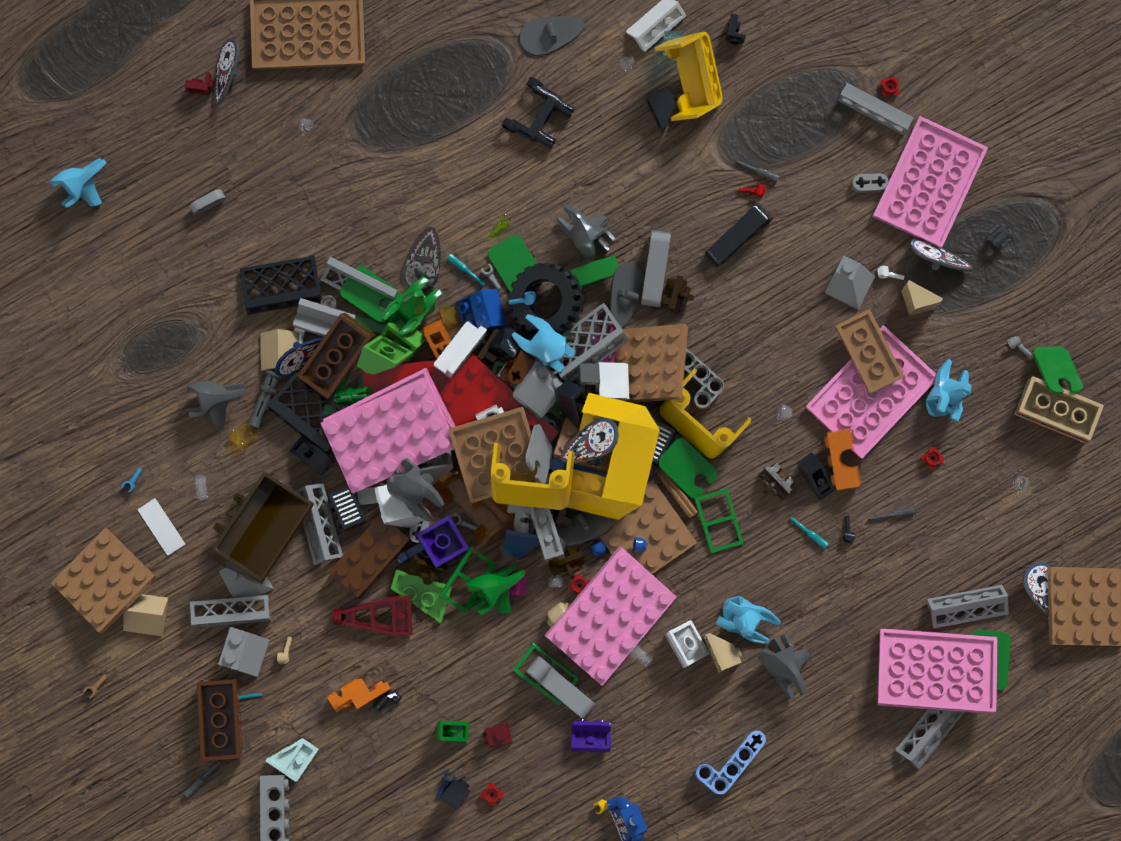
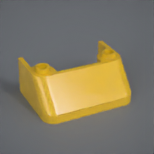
(697, 74)
(692, 430)
(548, 496)

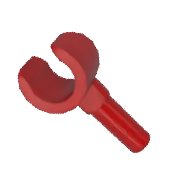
(758, 191)

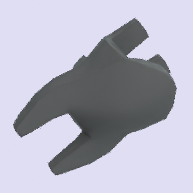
(586, 232)
(214, 399)
(413, 489)
(785, 665)

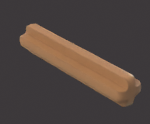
(678, 494)

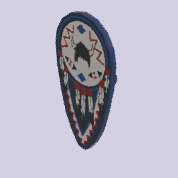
(296, 357)

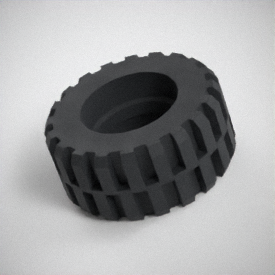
(569, 288)

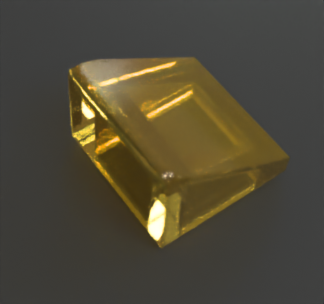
(448, 316)
(242, 436)

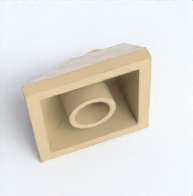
(722, 652)

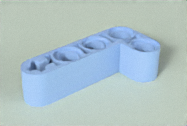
(733, 760)

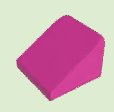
(519, 588)

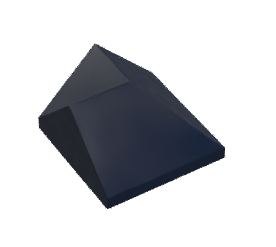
(520, 544)

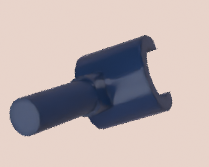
(445, 783)

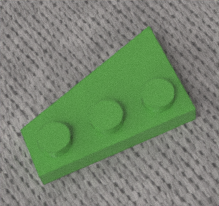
(423, 596)

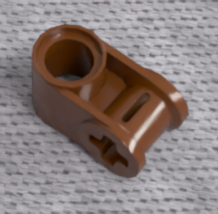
(517, 367)

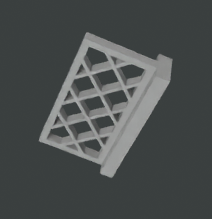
(593, 353)

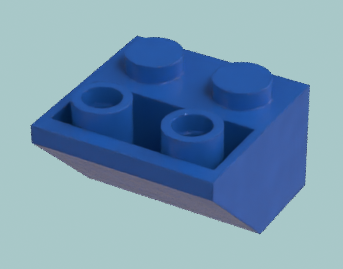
(482, 309)

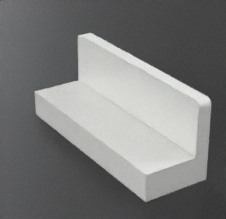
(655, 22)
(459, 349)

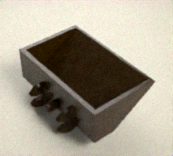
(259, 528)

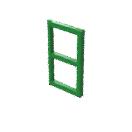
(705, 524)
(457, 572)
(555, 662)

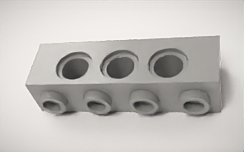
(267, 784)

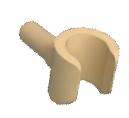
(283, 658)

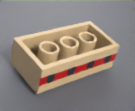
(1062, 413)

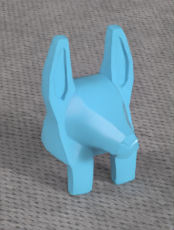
(80, 183)
(546, 344)
(948, 393)
(744, 618)

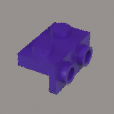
(591, 736)

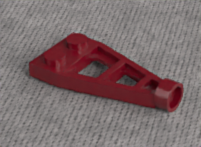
(401, 616)

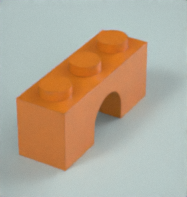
(843, 476)

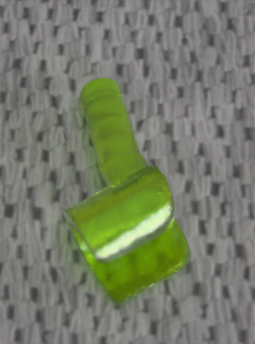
(501, 225)

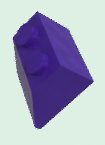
(443, 542)

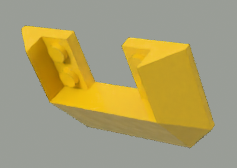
(629, 464)

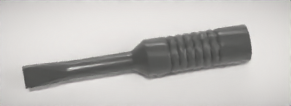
(760, 171)
(896, 513)
(199, 781)

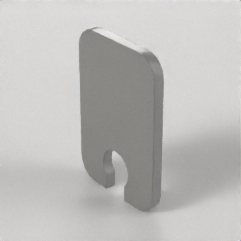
(539, 452)

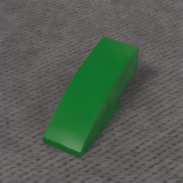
(595, 271)

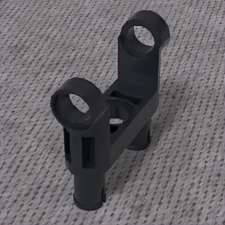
(535, 132)

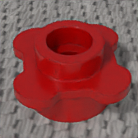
(890, 82)
(938, 458)
(578, 580)
(491, 789)

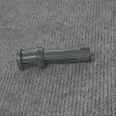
(265, 388)

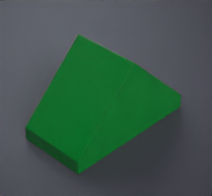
(452, 731)

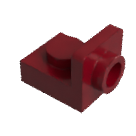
(198, 86)
(497, 735)

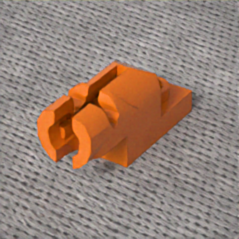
(357, 693)

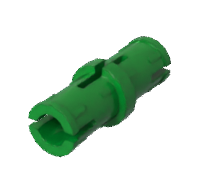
(352, 395)

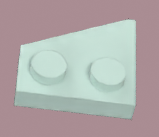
(294, 759)

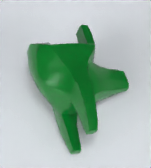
(413, 306)
(494, 589)

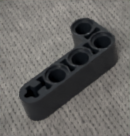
(738, 234)

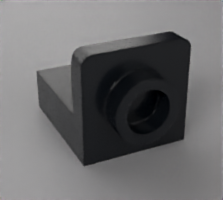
(734, 26)

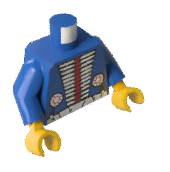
(626, 818)

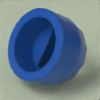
(639, 545)
(598, 548)

